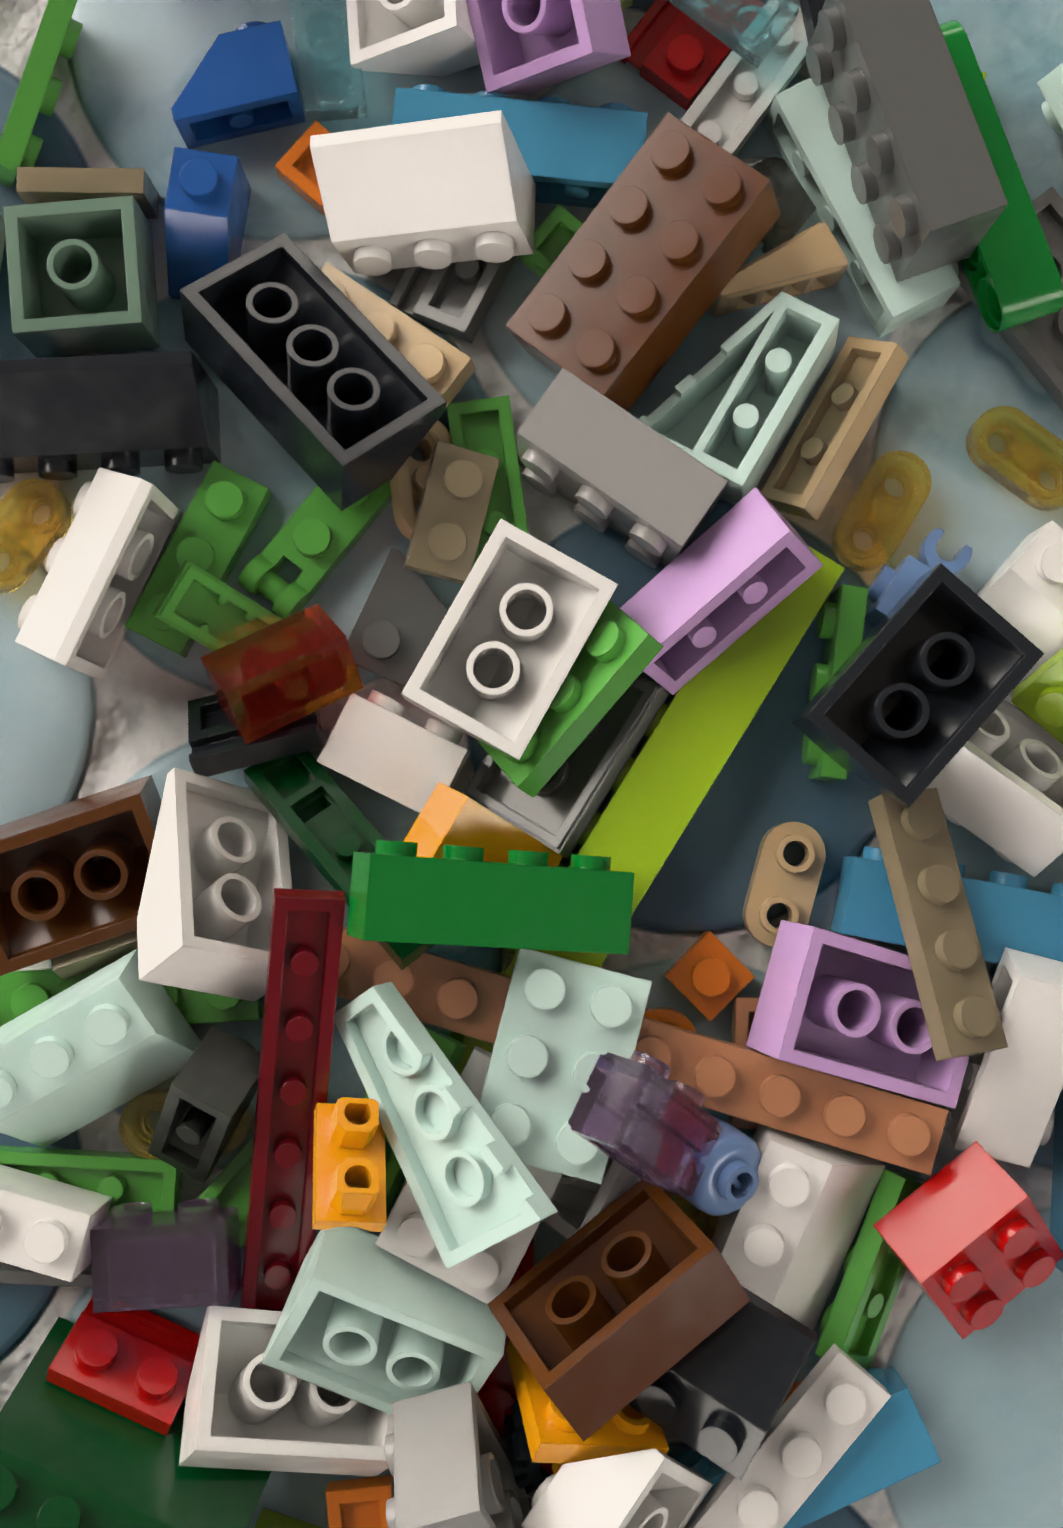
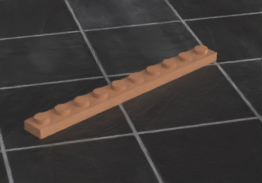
(727, 1074)

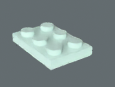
(545, 1049)

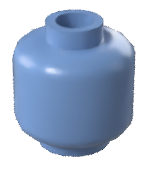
(729, 1173)

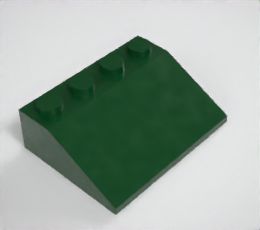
(95, 1469)

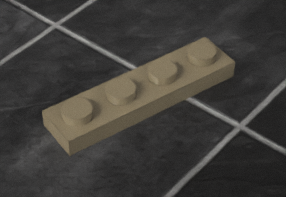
(937, 927)

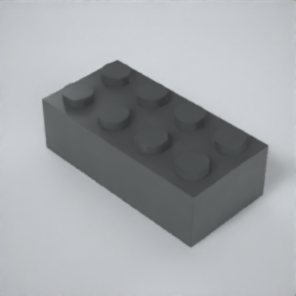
(905, 131)

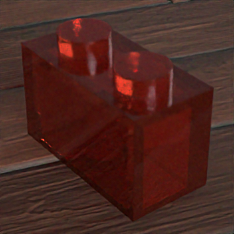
(282, 673)

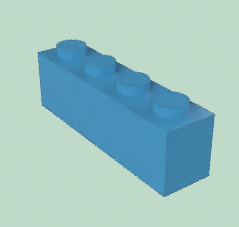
(567, 147)
(1001, 909)
(882, 1455)

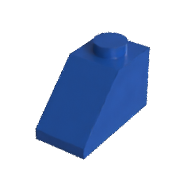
(240, 87)
(203, 215)

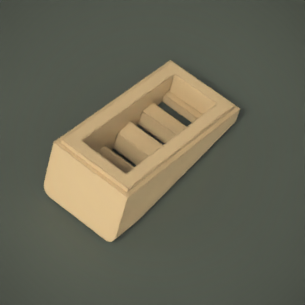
(795, 267)

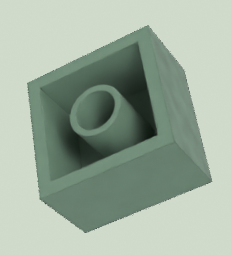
(81, 276)

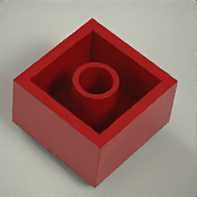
(971, 1240)

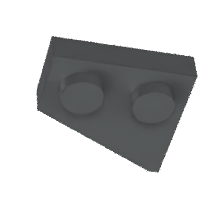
(396, 622)

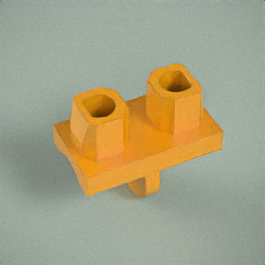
(349, 1166)

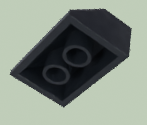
(918, 687)
(731, 1384)

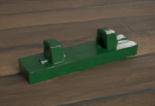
(322, 825)

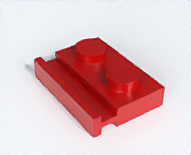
(674, 53)
(128, 1364)

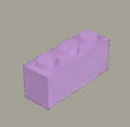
(720, 588)

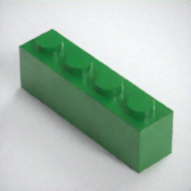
(488, 902)

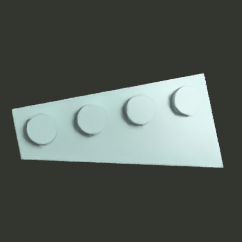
(447, 1145)

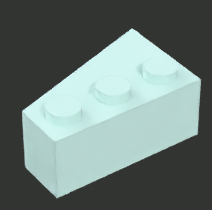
(750, 392)

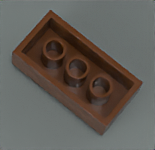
(647, 263)

